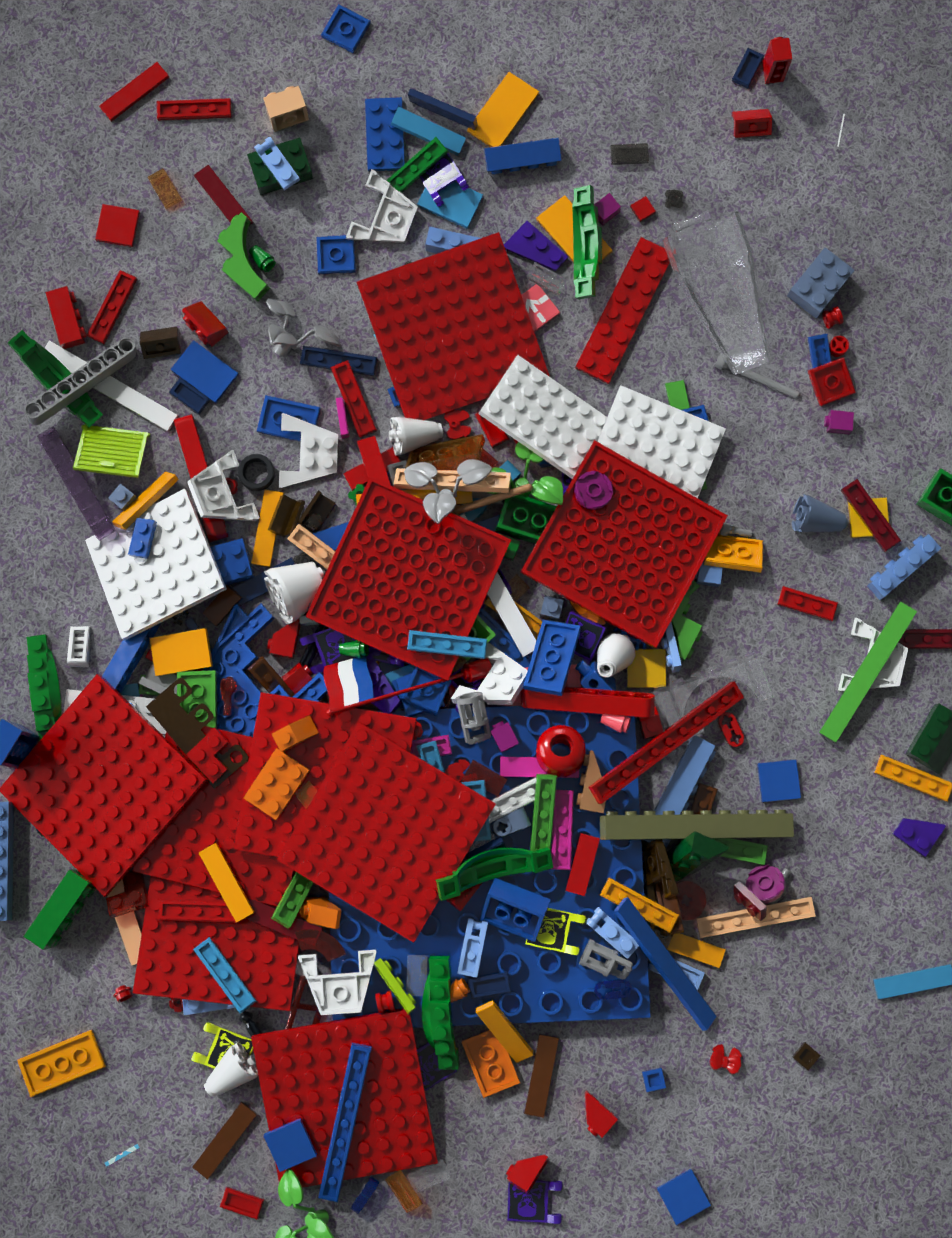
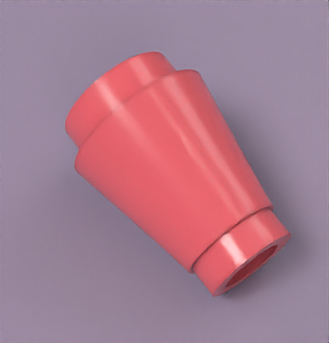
(616, 722)

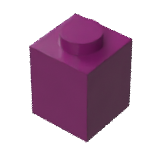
(607, 209)
(839, 422)
(504, 736)

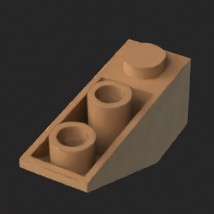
(586, 799)

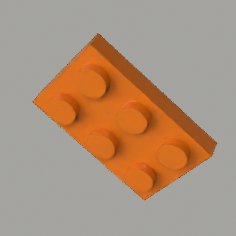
(276, 784)
(490, 1063)

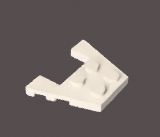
(392, 216)
(317, 451)
(213, 493)
(893, 668)
(501, 683)
(341, 991)

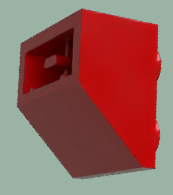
(205, 323)

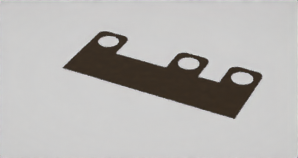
(185, 727)

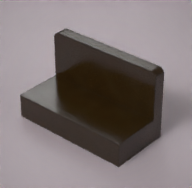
(159, 342)
(319, 504)
(286, 516)

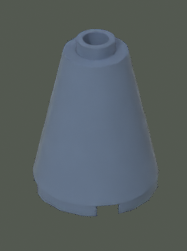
(817, 516)

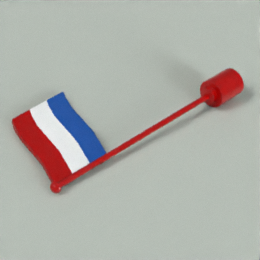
(351, 685)

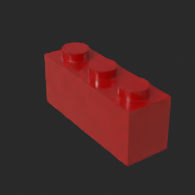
(777, 60)
(66, 317)

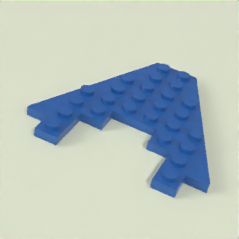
(233, 656)

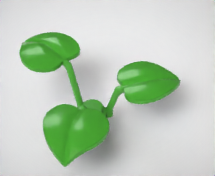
(547, 489)
(291, 1194)

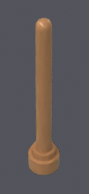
(491, 499)

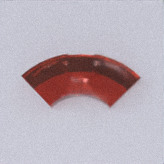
(320, 941)

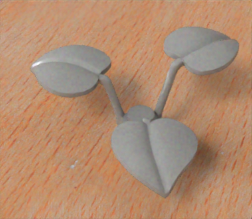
(285, 341)
(443, 502)

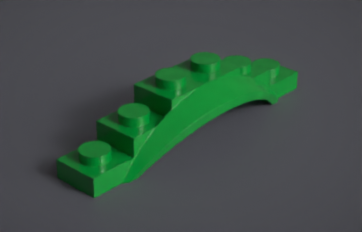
(586, 242)
(51, 371)
(43, 684)
(492, 865)
(437, 1013)

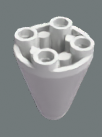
(412, 434)
(614, 654)
(232, 1071)

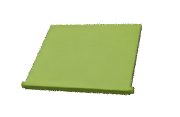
(110, 451)

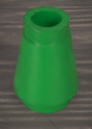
(262, 258)
(354, 649)

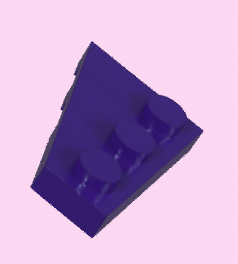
(533, 245)
(381, 687)

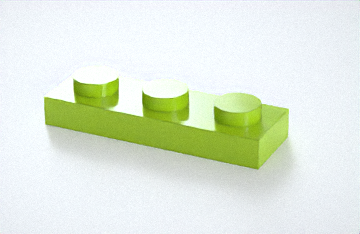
(395, 985)

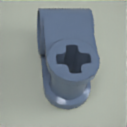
(514, 822)

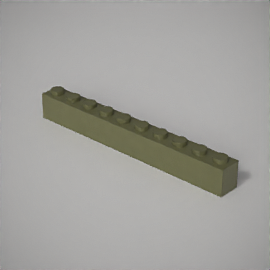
(711, 825)

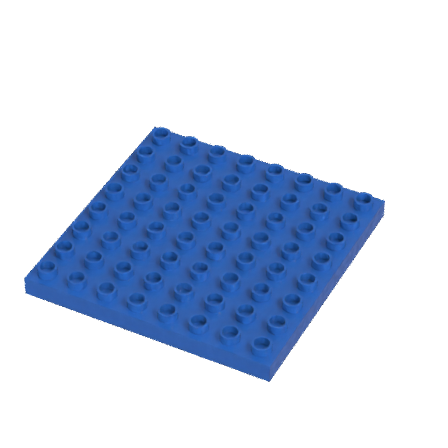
(542, 981)

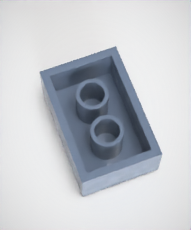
(820, 282)

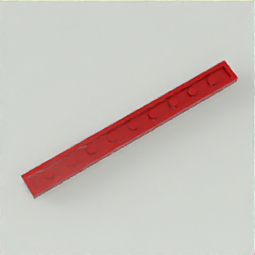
(665, 742)

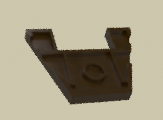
(657, 869)

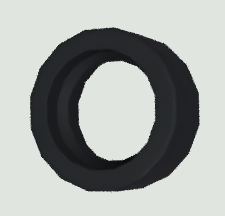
(242, 470)

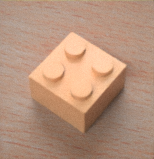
(286, 108)

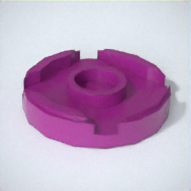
(593, 490)
(766, 883)

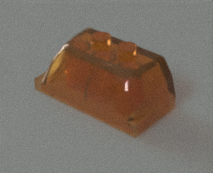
(448, 454)

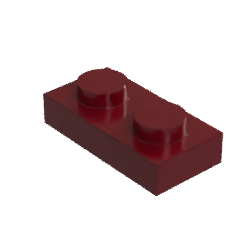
(750, 901)

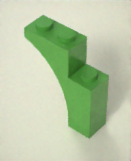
(239, 266)
(685, 630)

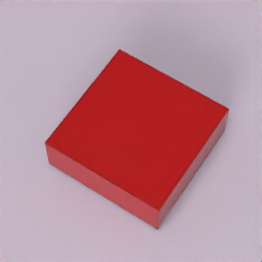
(642, 209)

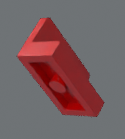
(752, 123)

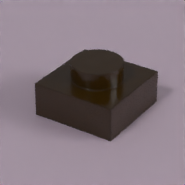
(806, 1056)

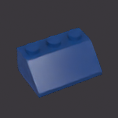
(514, 909)

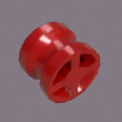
(832, 317)
(841, 343)
(385, 1002)

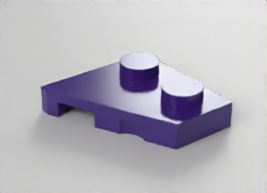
(918, 834)

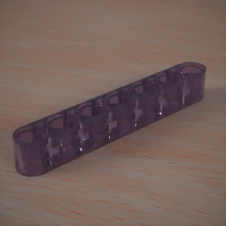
(76, 483)

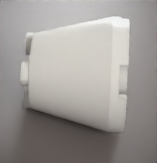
(293, 588)

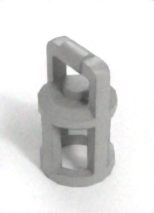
(473, 722)
(611, 963)

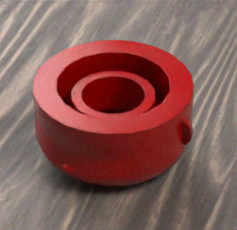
(556, 764)

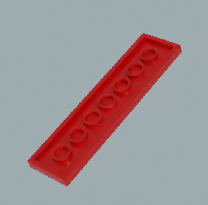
(624, 311)

